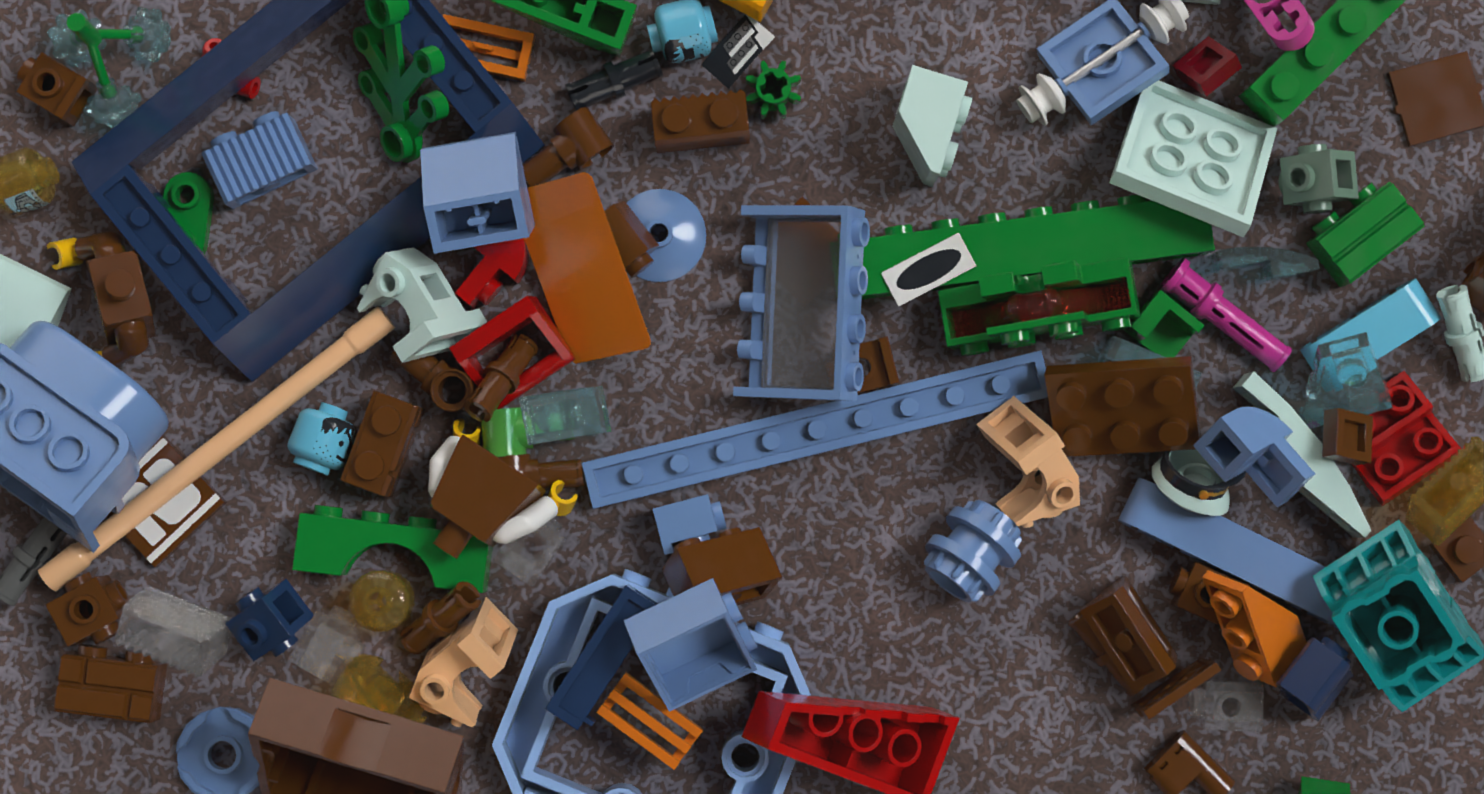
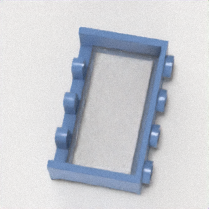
(805, 302)

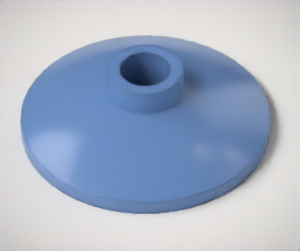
(685, 233)

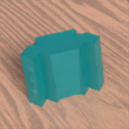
(1398, 616)

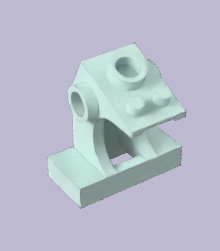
(431, 304)

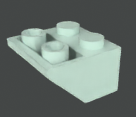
(926, 118)

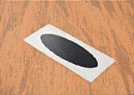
(928, 269)

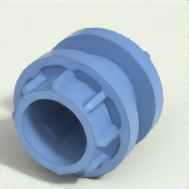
(973, 550)

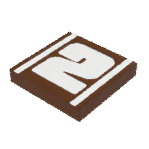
(177, 519)

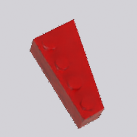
(863, 741)

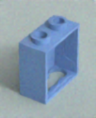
(692, 643)

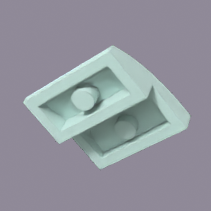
(27, 298)

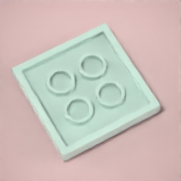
(1194, 157)

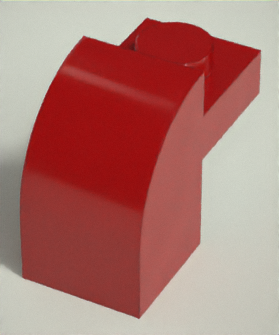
(499, 258)

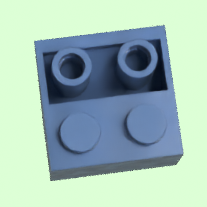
(475, 193)

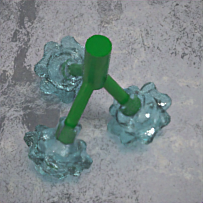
(83, 39)

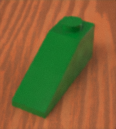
(589, 22)

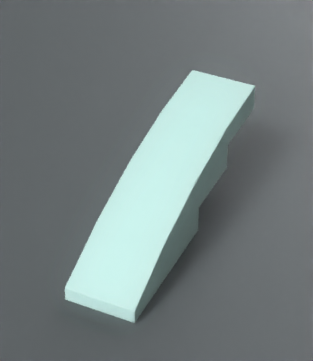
(1328, 486)

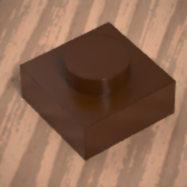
(1347, 436)
(1462, 551)

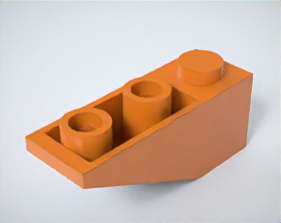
(1256, 629)

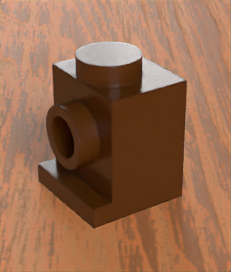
(68, 95)
(881, 364)
(1187, 588)

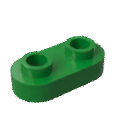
(195, 215)

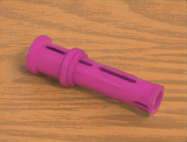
(1207, 302)

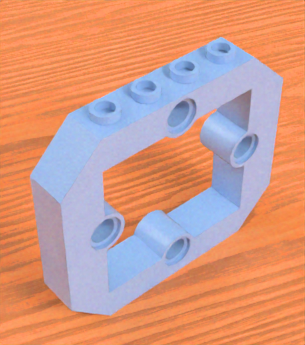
(555, 651)

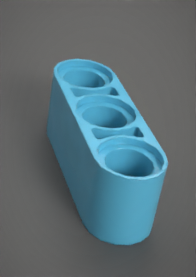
(1387, 321)

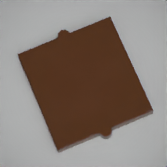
(1437, 98)

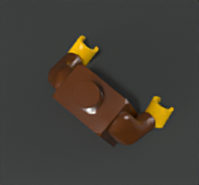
(117, 291)

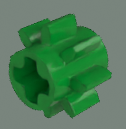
(779, 78)

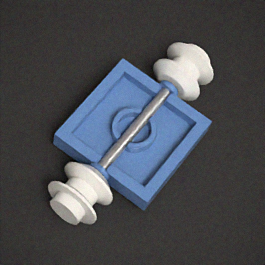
(1102, 60)

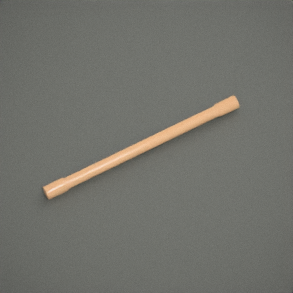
(353, 342)

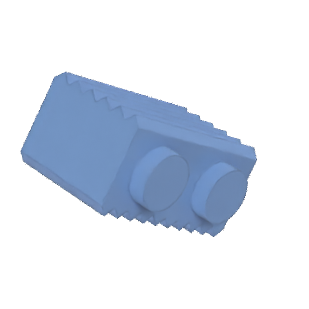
(258, 159)

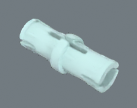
(1463, 331)

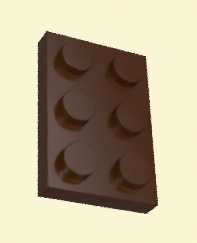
(1124, 406)

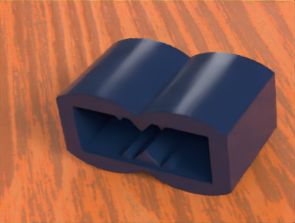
(1316, 676)

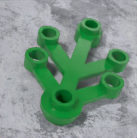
(403, 133)

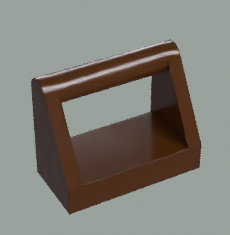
(1130, 634)

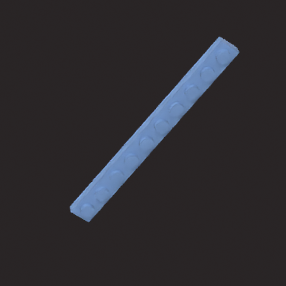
(814, 430)

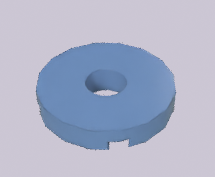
(195, 749)

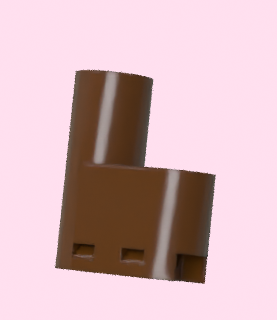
(1184, 761)

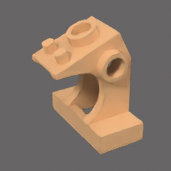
(1032, 447)
(480, 642)

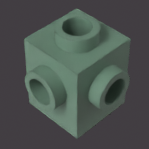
(1318, 178)

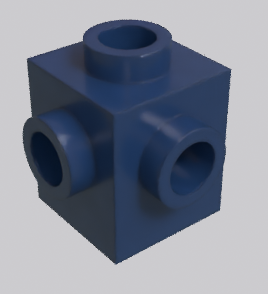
(262, 627)

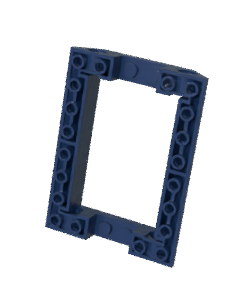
(334, 281)

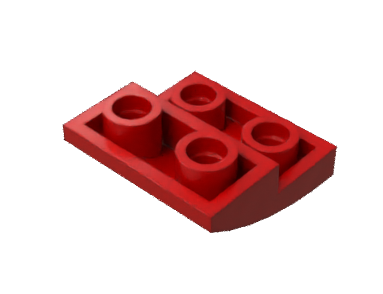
(1405, 442)

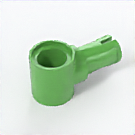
(505, 433)

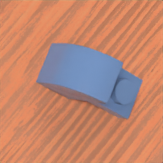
(1257, 444)

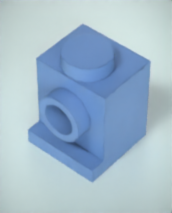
(688, 520)

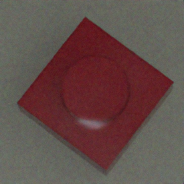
(1207, 66)

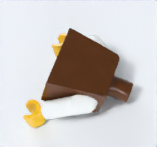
(486, 495)

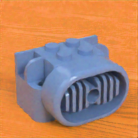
(71, 429)

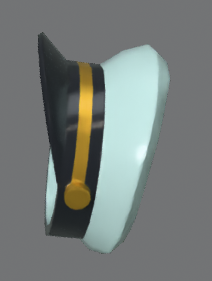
(1193, 483)

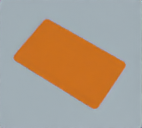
(583, 270)

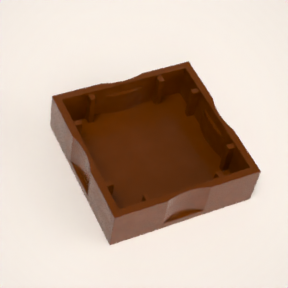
(340, 747)

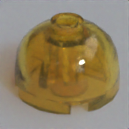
(373, 687)

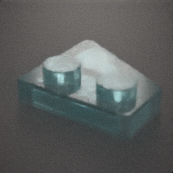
(1345, 378)

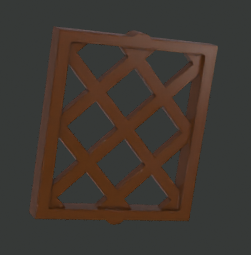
(1175, 687)

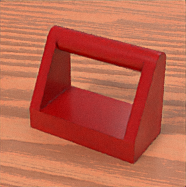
(502, 327)

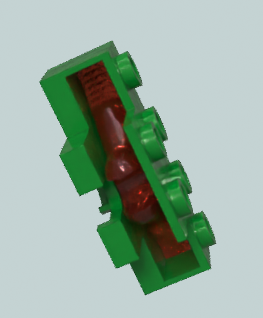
(1050, 303)

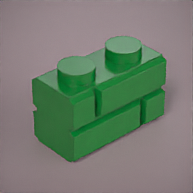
(1364, 233)

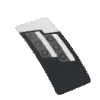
(737, 50)

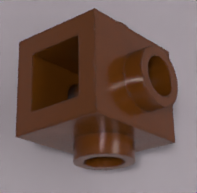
(74, 611)

